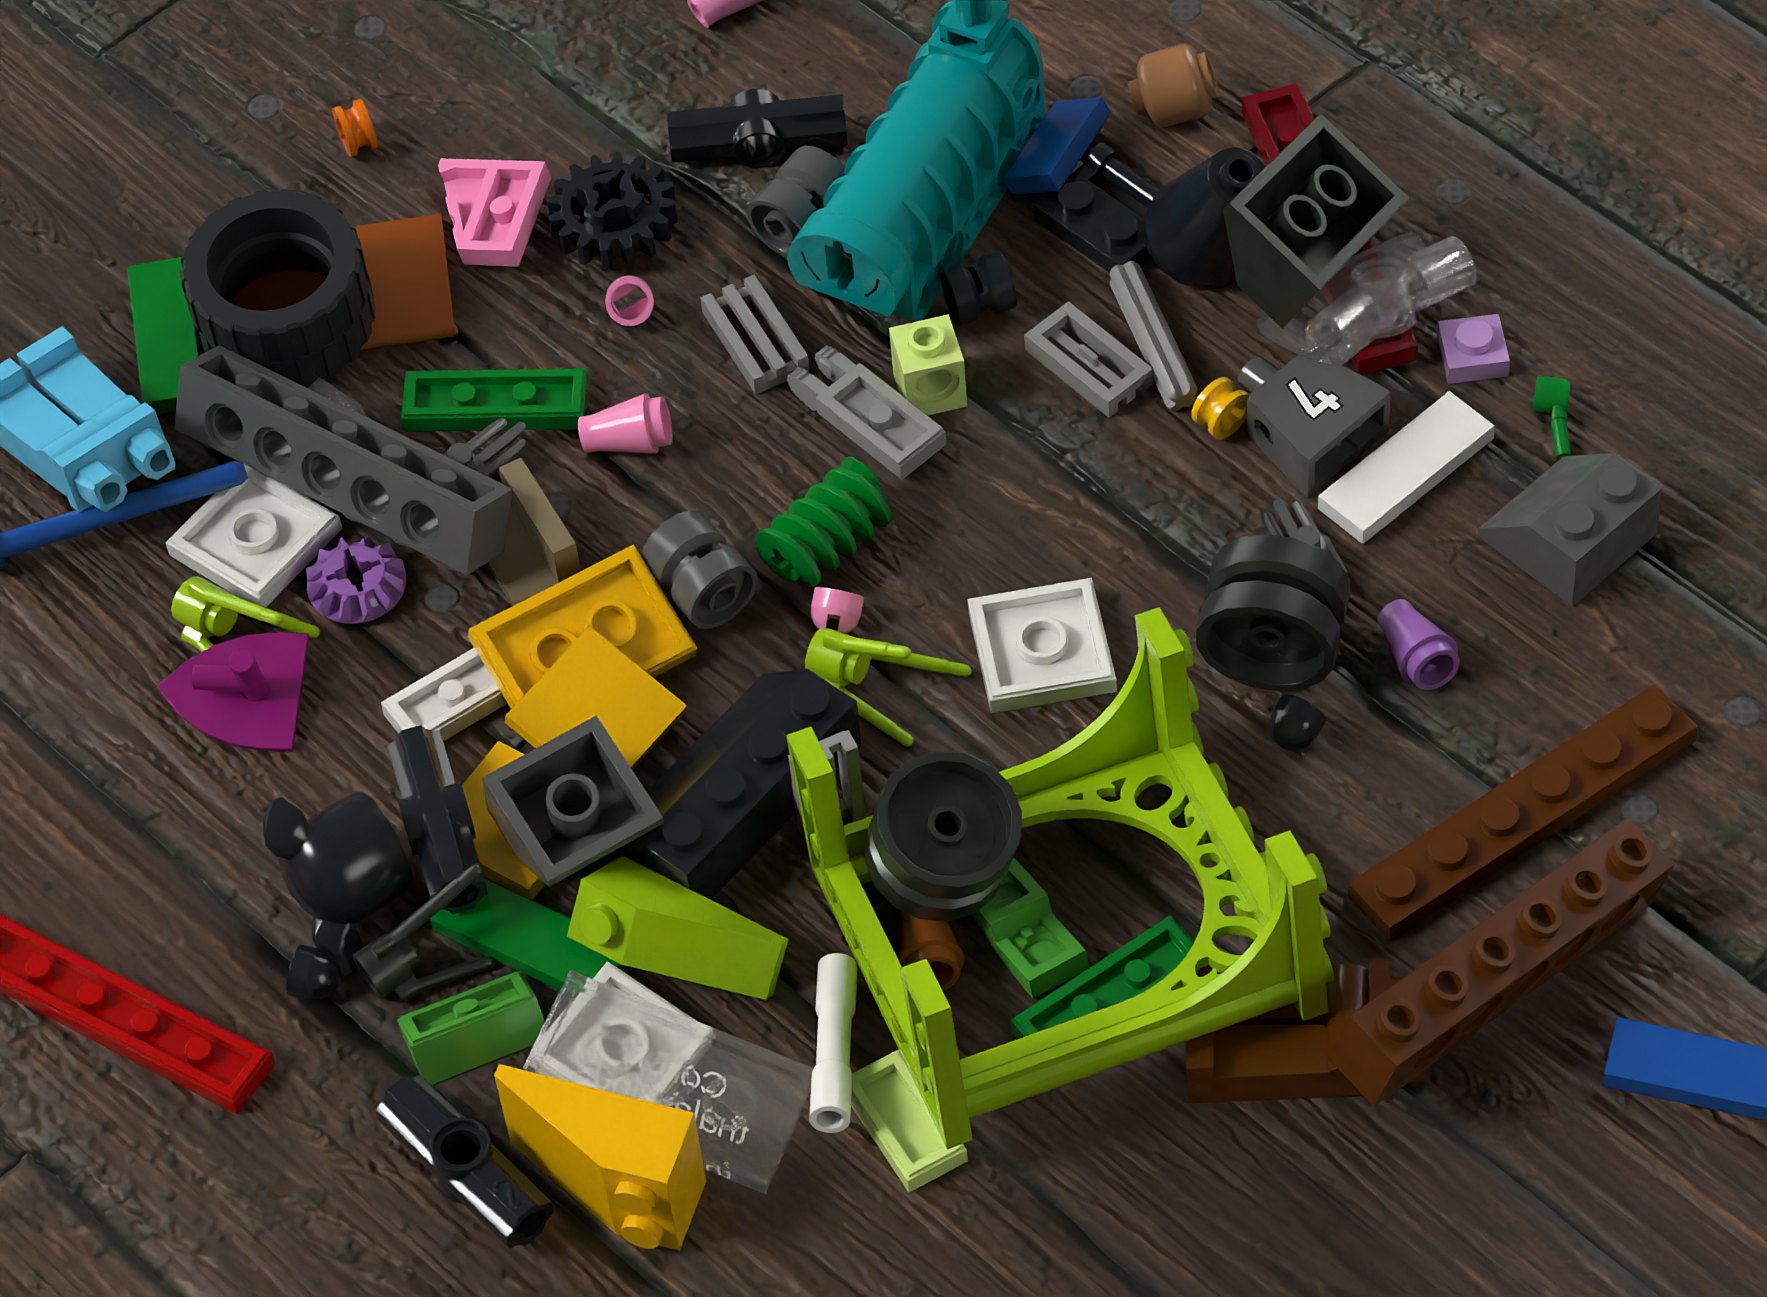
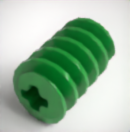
(825, 523)

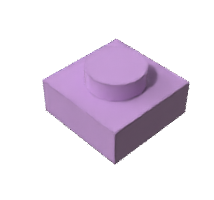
(1473, 348)

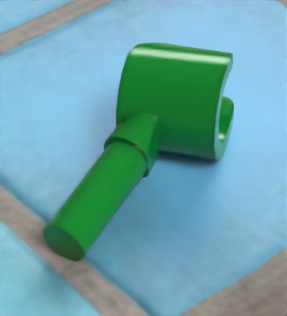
(1553, 397)

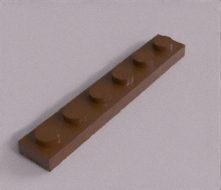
(1521, 812)

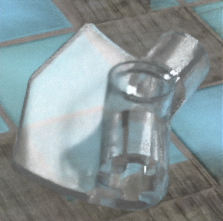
(1375, 297)

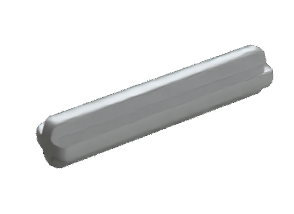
(1153, 335)

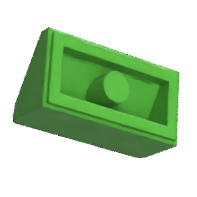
(472, 1028)

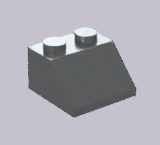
(1577, 522)
(569, 802)

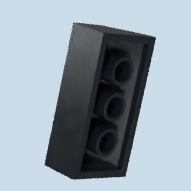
(737, 781)

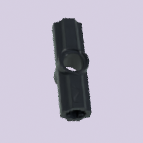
(756, 128)
(435, 814)
(488, 1184)

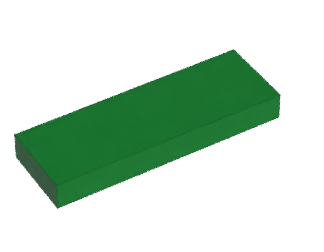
(161, 329)
(479, 397)
(521, 937)
(1110, 981)

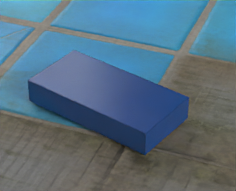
(1057, 146)

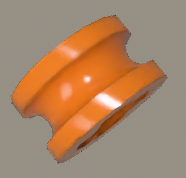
(355, 127)

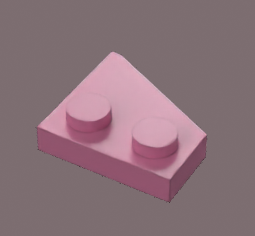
(493, 207)

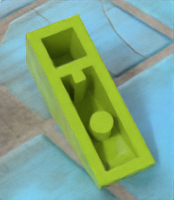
(673, 931)

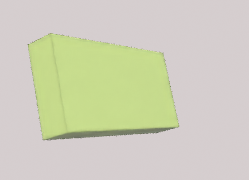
(901, 1123)

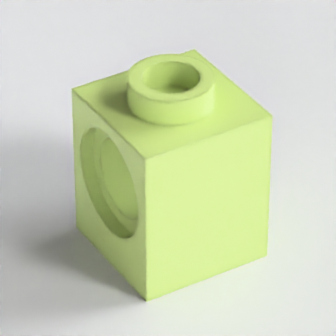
(929, 365)

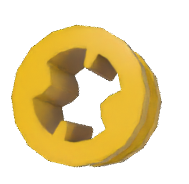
(1221, 408)

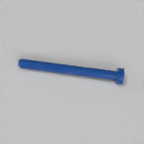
(134, 505)

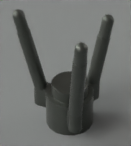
(391, 958)

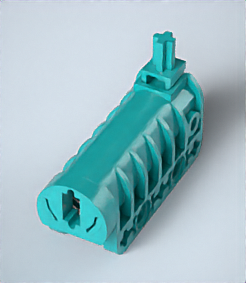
(927, 165)

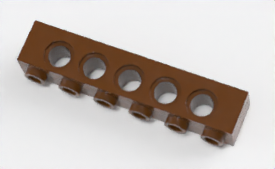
(1499, 961)

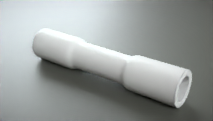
(832, 1075)

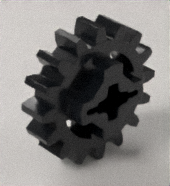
(612, 210)

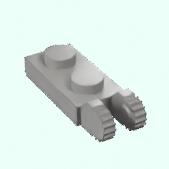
(869, 412)

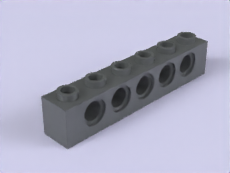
(343, 460)

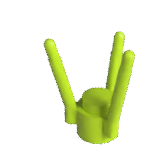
(213, 611)
(846, 660)

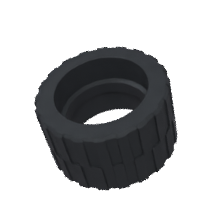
(272, 235)

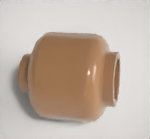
(1174, 85)

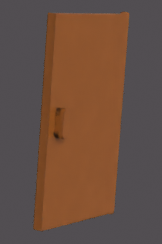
(406, 275)

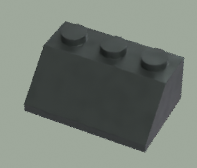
(1306, 219)

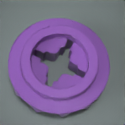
(335, 595)

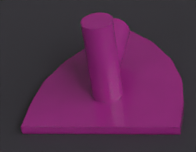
(243, 690)

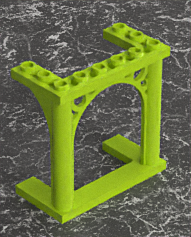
(1132, 745)

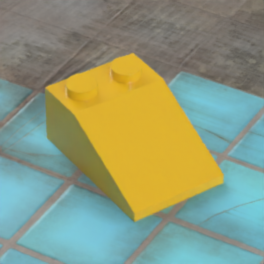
(613, 1153)

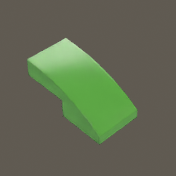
(1029, 935)

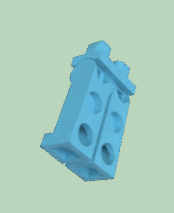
(77, 424)

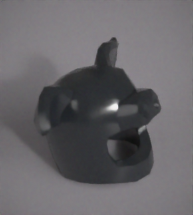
(338, 867)

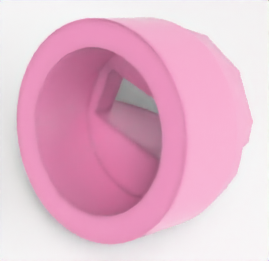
(636, 311)
(836, 605)

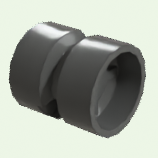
(792, 196)
(699, 569)

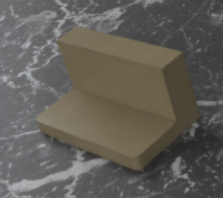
(537, 542)

